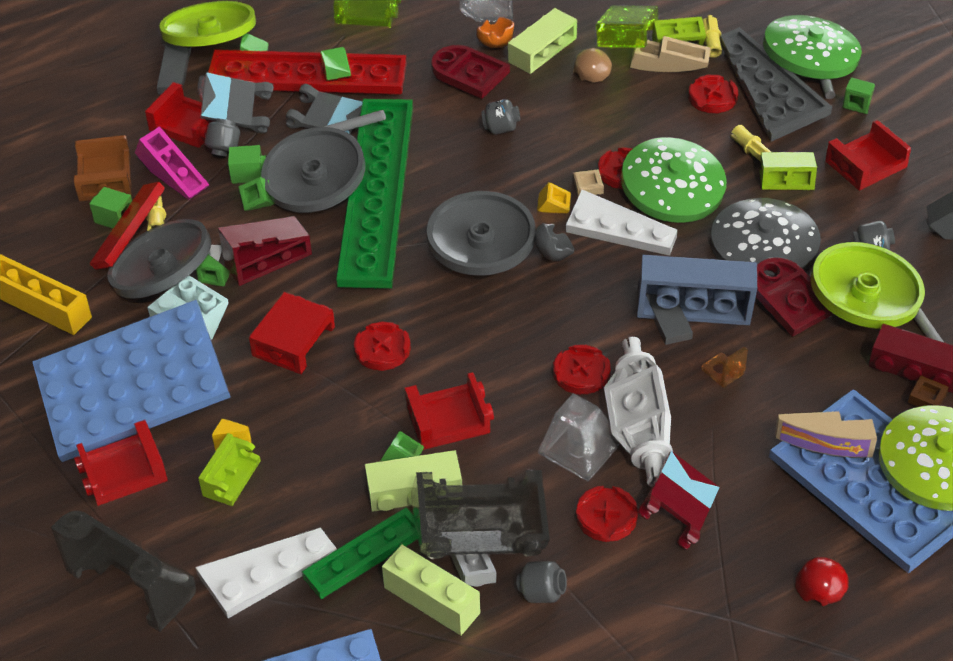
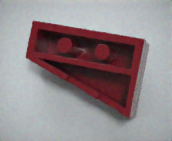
(263, 247)

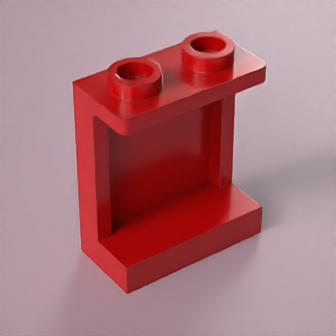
(178, 116)
(869, 157)
(290, 331)
(449, 413)
(121, 466)

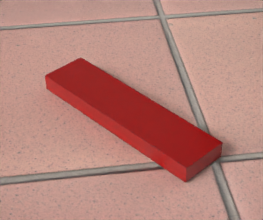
(127, 225)

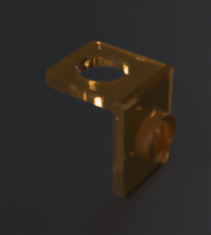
(733, 367)

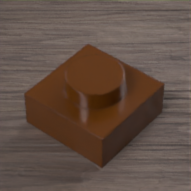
(927, 393)

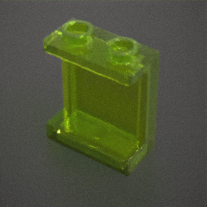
(366, 12)
(626, 26)

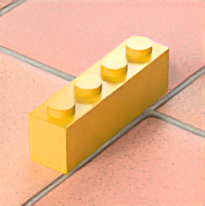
(43, 296)

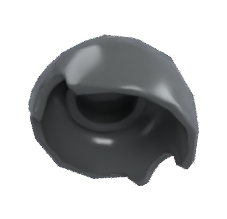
(552, 245)

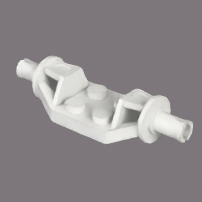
(639, 409)

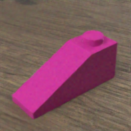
(170, 164)

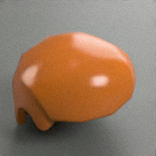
(497, 34)

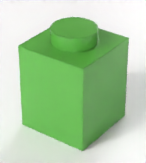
(245, 163)
(109, 206)

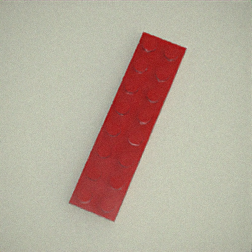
(292, 69)

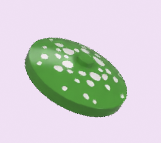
(812, 47)
(673, 180)

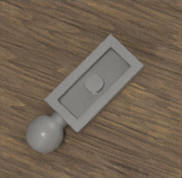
(475, 569)

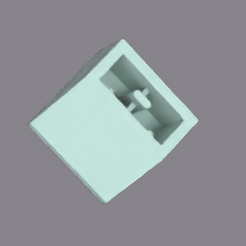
(189, 289)

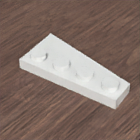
(616, 224)
(256, 573)

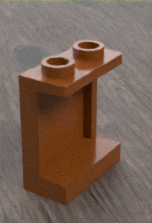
(102, 164)

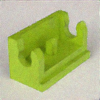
(681, 29)
(788, 171)
(228, 470)

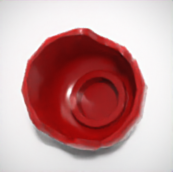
(822, 581)

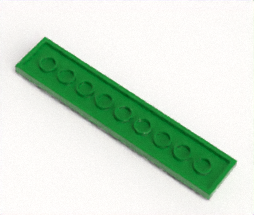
(376, 204)

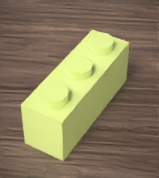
(542, 40)
(393, 480)
(431, 589)

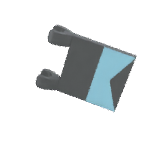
(234, 101)
(324, 110)

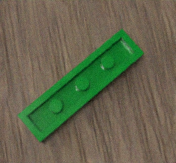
(361, 553)

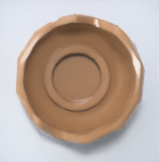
(592, 65)

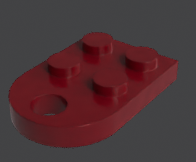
(468, 69)
(789, 295)

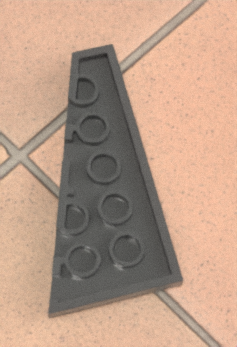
(775, 93)

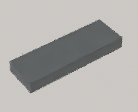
(173, 66)
(670, 321)

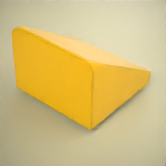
(553, 199)
(226, 426)

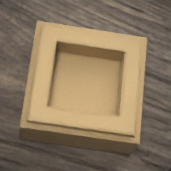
(588, 181)

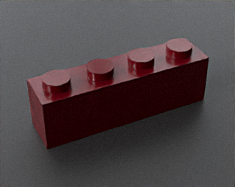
(912, 356)

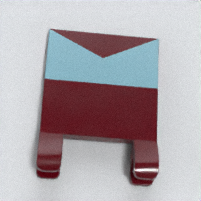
(683, 494)

